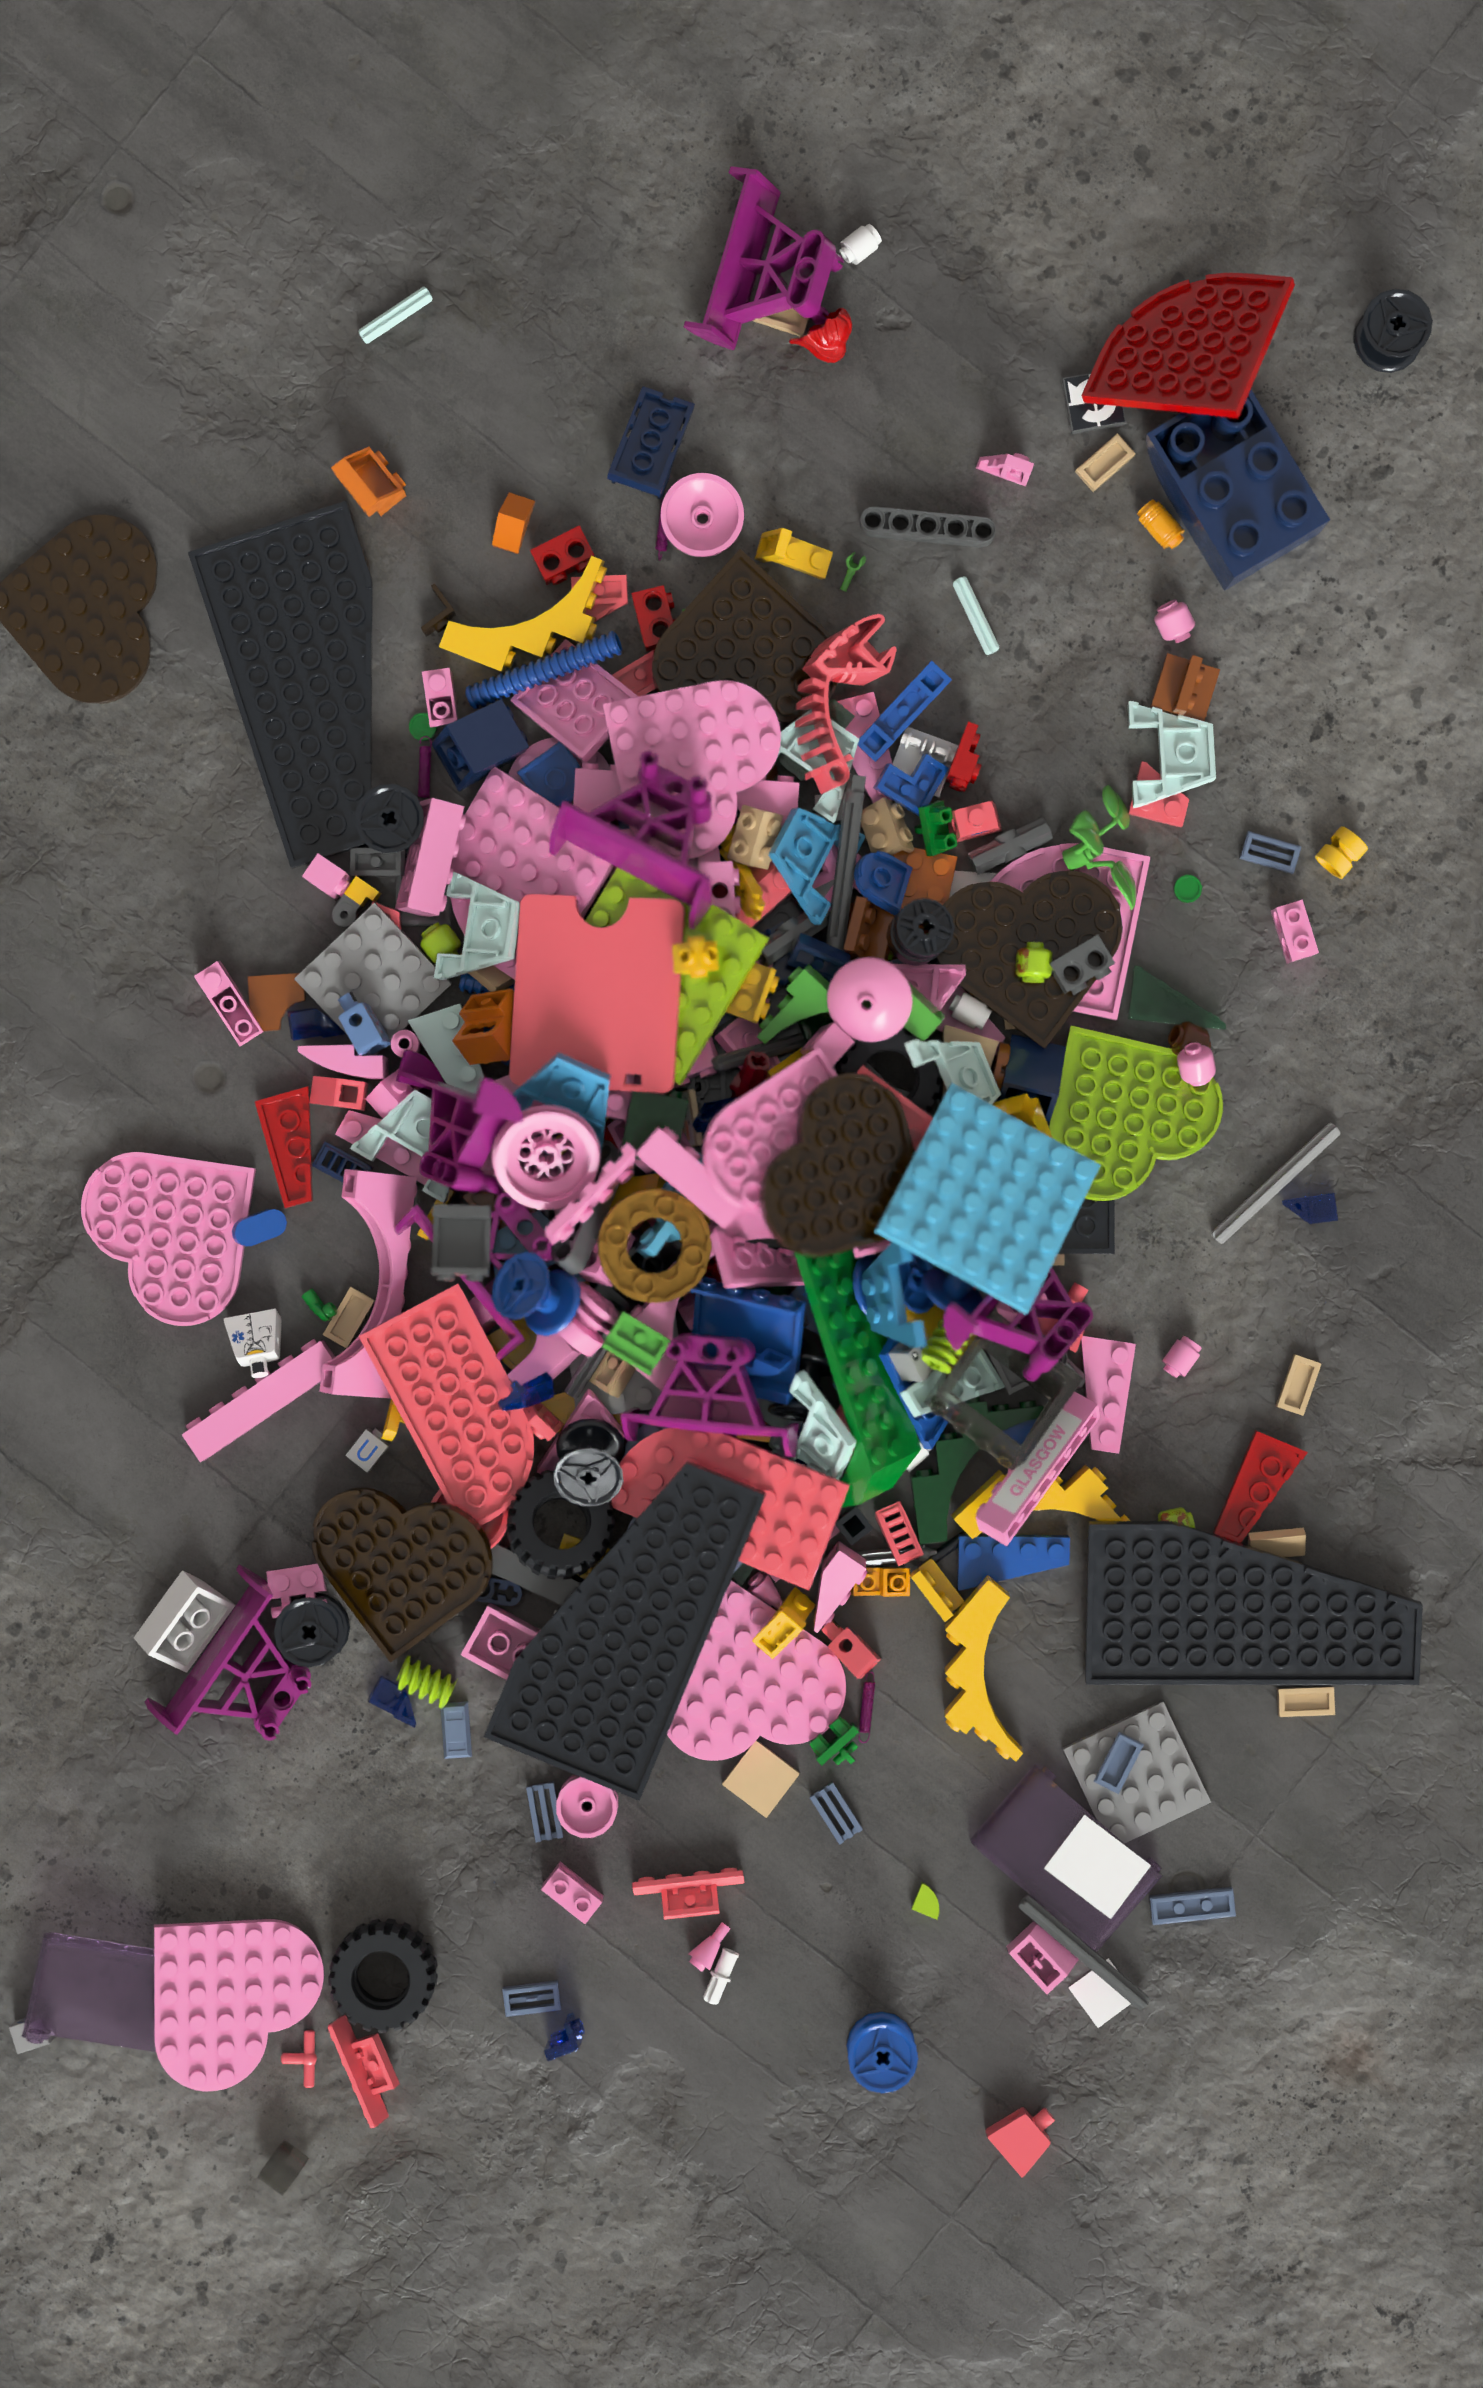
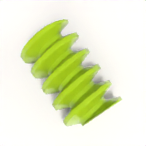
(939, 1350)
(425, 1682)

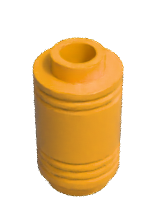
(1161, 524)

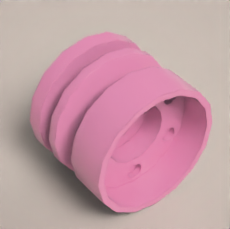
(593, 1315)

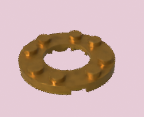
(694, 1249)

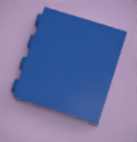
(755, 1316)

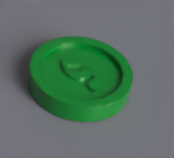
(420, 727)
(1187, 888)

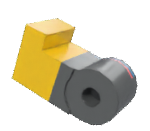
(353, 901)

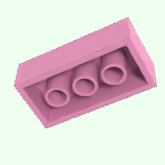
(430, 859)
(685, 1174)
(498, 1640)

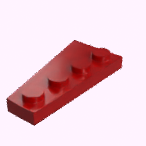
(288, 1140)
(1259, 1478)

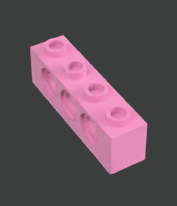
(723, 874)

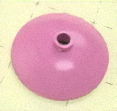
(698, 496)
(877, 982)

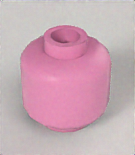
(1174, 621)
(1196, 1064)

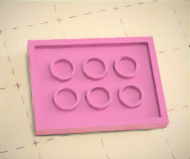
(573, 706)

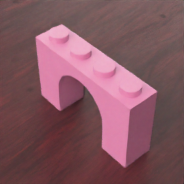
(549, 1354)

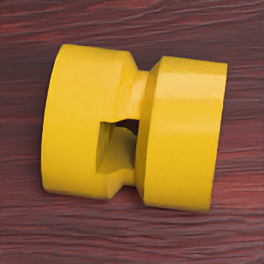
(1339, 854)

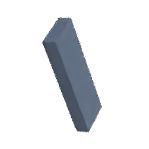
(1192, 1905)

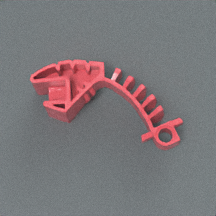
(838, 659)

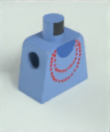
(369, 1035)

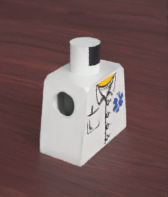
(255, 1339)

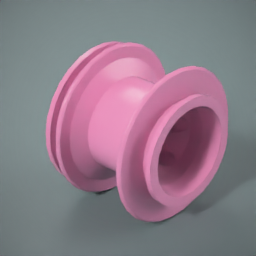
(542, 1179)

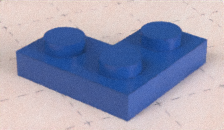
(915, 789)

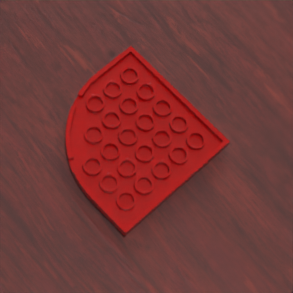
(1192, 346)

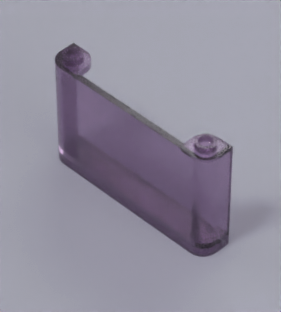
(1027, 1834)
(92, 1993)

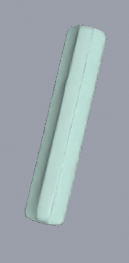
(395, 315)
(975, 615)

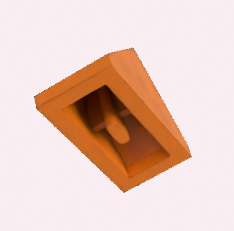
(512, 522)

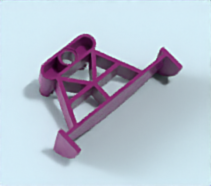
(742, 261)
(634, 854)
(460, 1126)
(512, 1215)
(731, 1352)
(1043, 1352)
(267, 1712)

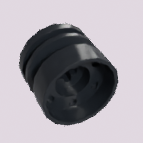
(909, 942)

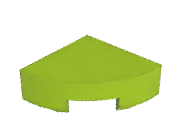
(926, 1902)

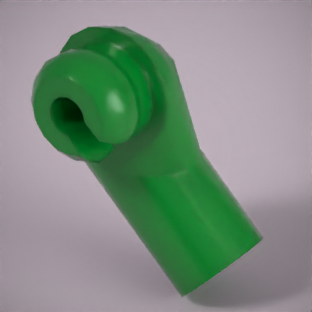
(324, 1312)

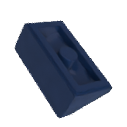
(821, 956)

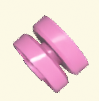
(586, 1821)

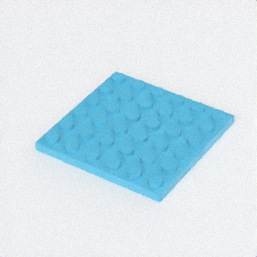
(988, 1198)

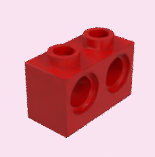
(559, 549)
(650, 619)

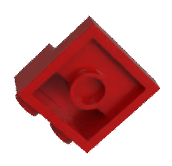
(964, 765)

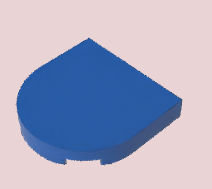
(552, 774)
(882, 880)

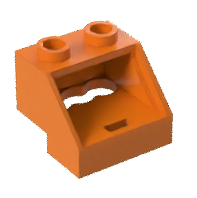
(370, 481)
(486, 1011)

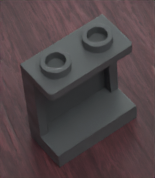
(461, 1242)

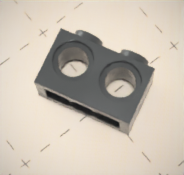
(1078, 959)

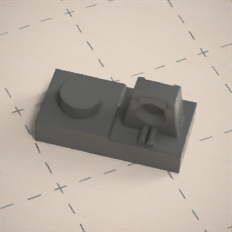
(372, 863)

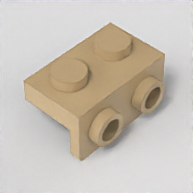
(886, 827)
(754, 837)

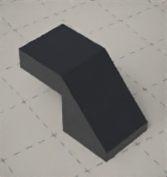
(853, 1523)

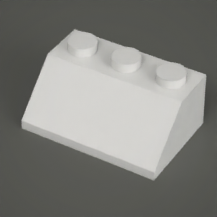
(184, 1622)

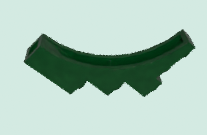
(934, 1490)

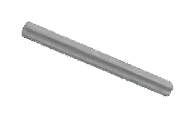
(1275, 1183)

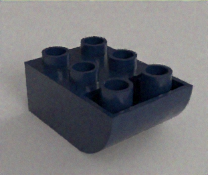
(1235, 489)

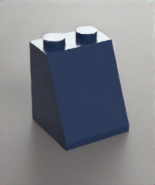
(479, 744)
(1034, 1072)

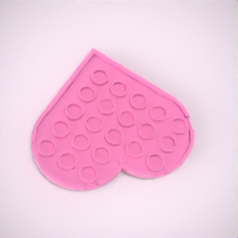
(702, 731)
(759, 1128)
(173, 1230)
(747, 1694)
(224, 1991)

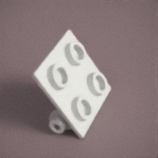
(915, 744)

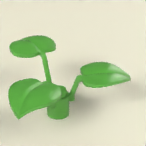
(1092, 845)

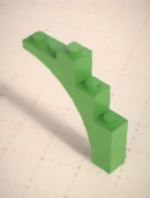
(810, 998)

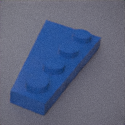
(927, 1426)
(1020, 1557)

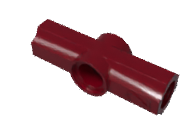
(751, 1075)

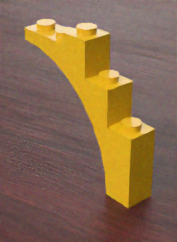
(568, 618)
(1078, 1495)
(966, 1669)

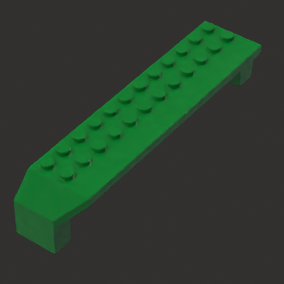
(870, 1403)

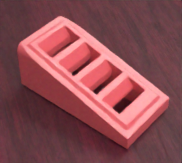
(887, 1512)

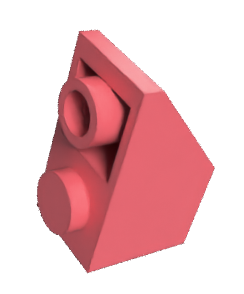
(339, 1093)

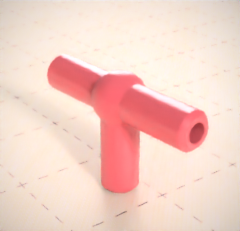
(307, 2058)

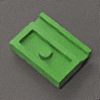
(636, 1343)

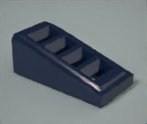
(346, 1157)

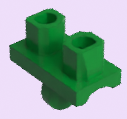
(935, 828)
(825, 1750)

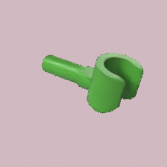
(852, 568)

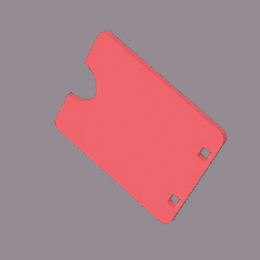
(598, 991)

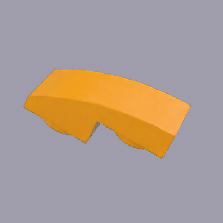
(884, 1582)

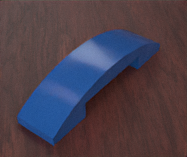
(903, 711)

